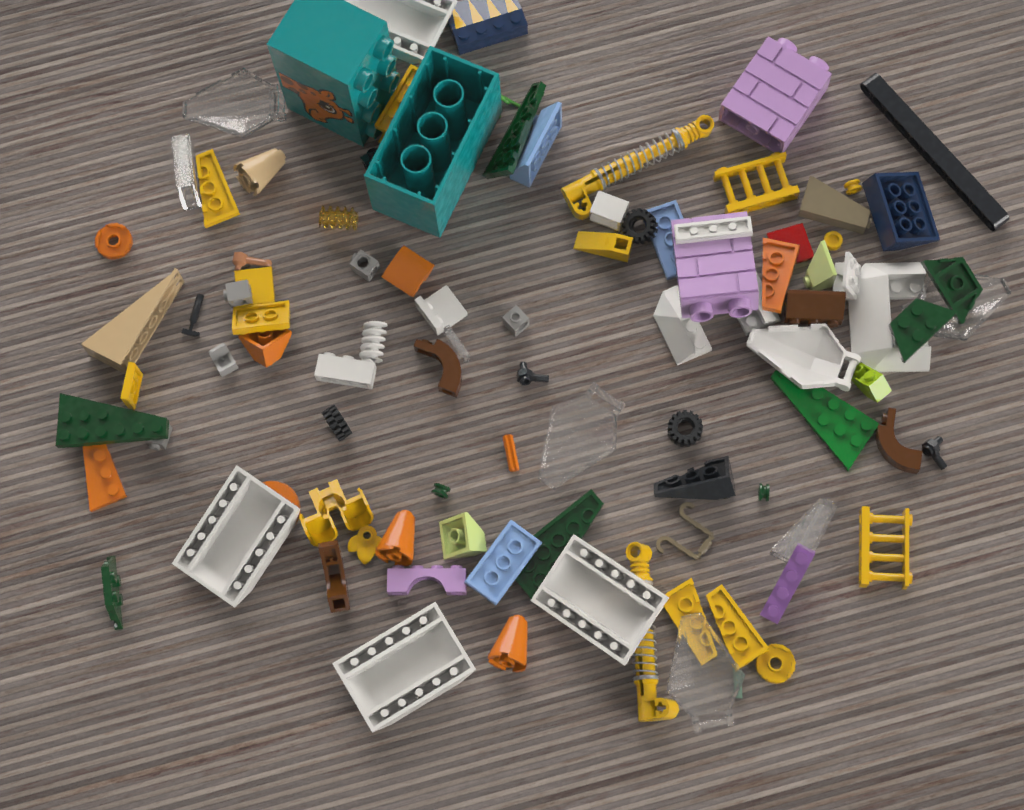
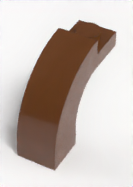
(452, 375)
(891, 450)
(335, 576)

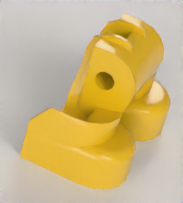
(354, 512)

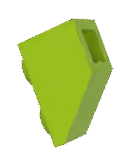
(870, 382)

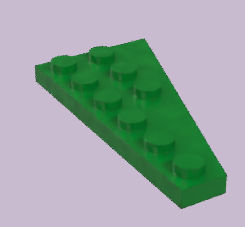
(831, 418)

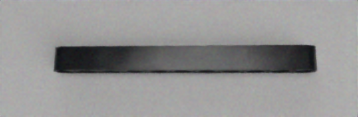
(934, 152)

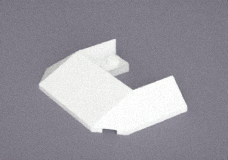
(871, 316)
(686, 338)

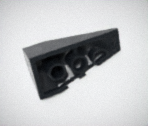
(708, 482)

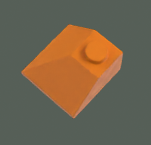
(266, 346)

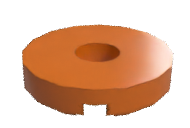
(118, 250)

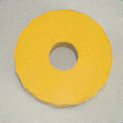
(773, 675)

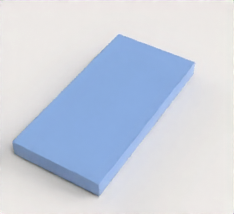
(663, 238)
(503, 562)

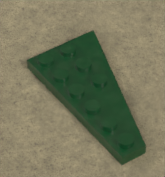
(510, 148)
(96, 423)
(554, 538)

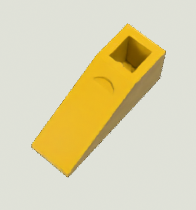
(604, 244)

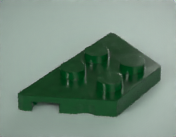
(955, 284)
(918, 325)
(111, 585)

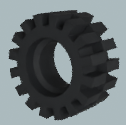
(629, 222)
(688, 417)
(336, 423)

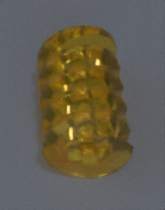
(338, 218)

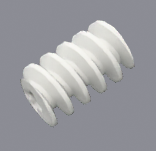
(372, 340)

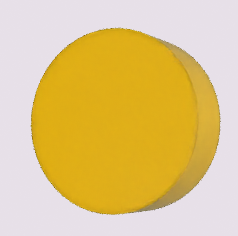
(833, 240)

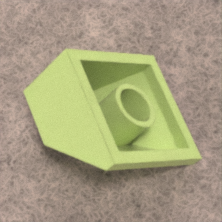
(821, 270)
(461, 537)

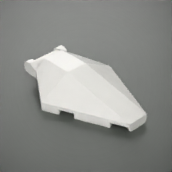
(805, 354)

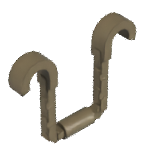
(704, 547)

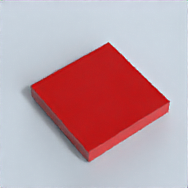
(796, 235)

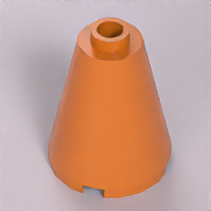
(398, 540)
(511, 645)

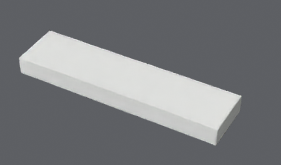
(713, 230)

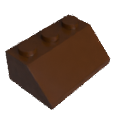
(814, 307)

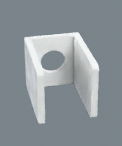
(609, 210)

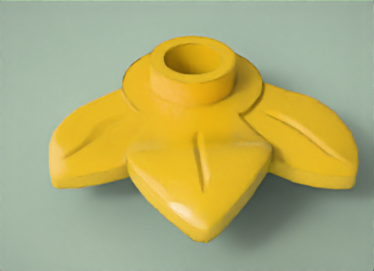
(364, 547)

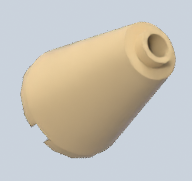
(259, 170)

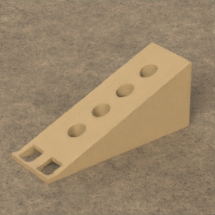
(130, 331)

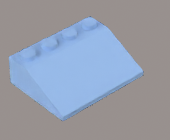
(538, 144)

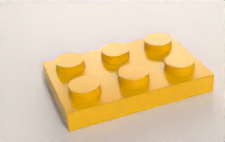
(261, 317)

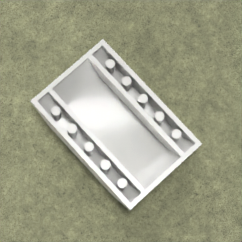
(411, 23)
(237, 537)
(599, 599)
(404, 668)

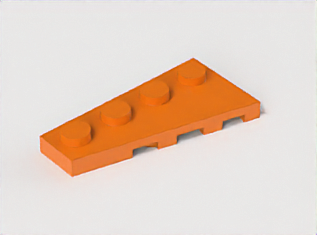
(777, 270)
(101, 477)

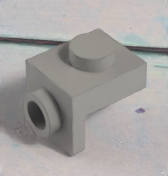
(223, 359)

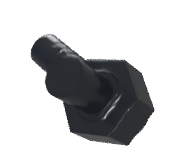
(526, 376)
(931, 448)

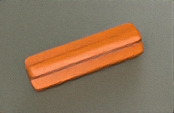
(511, 453)

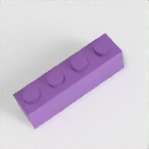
(787, 583)

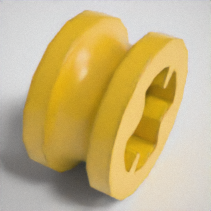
(853, 187)

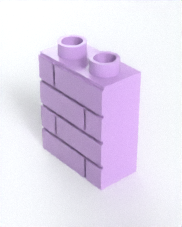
(775, 94)
(715, 274)

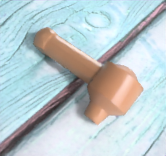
(241, 259)

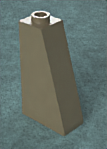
(833, 208)

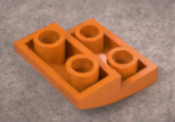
(408, 271)

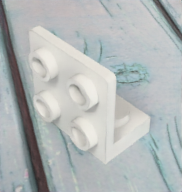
(847, 277)
(441, 309)

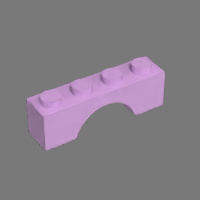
(401, 579)

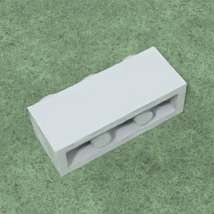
(345, 370)

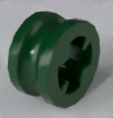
(440, 490)
(763, 492)

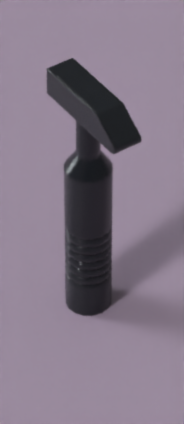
(194, 316)

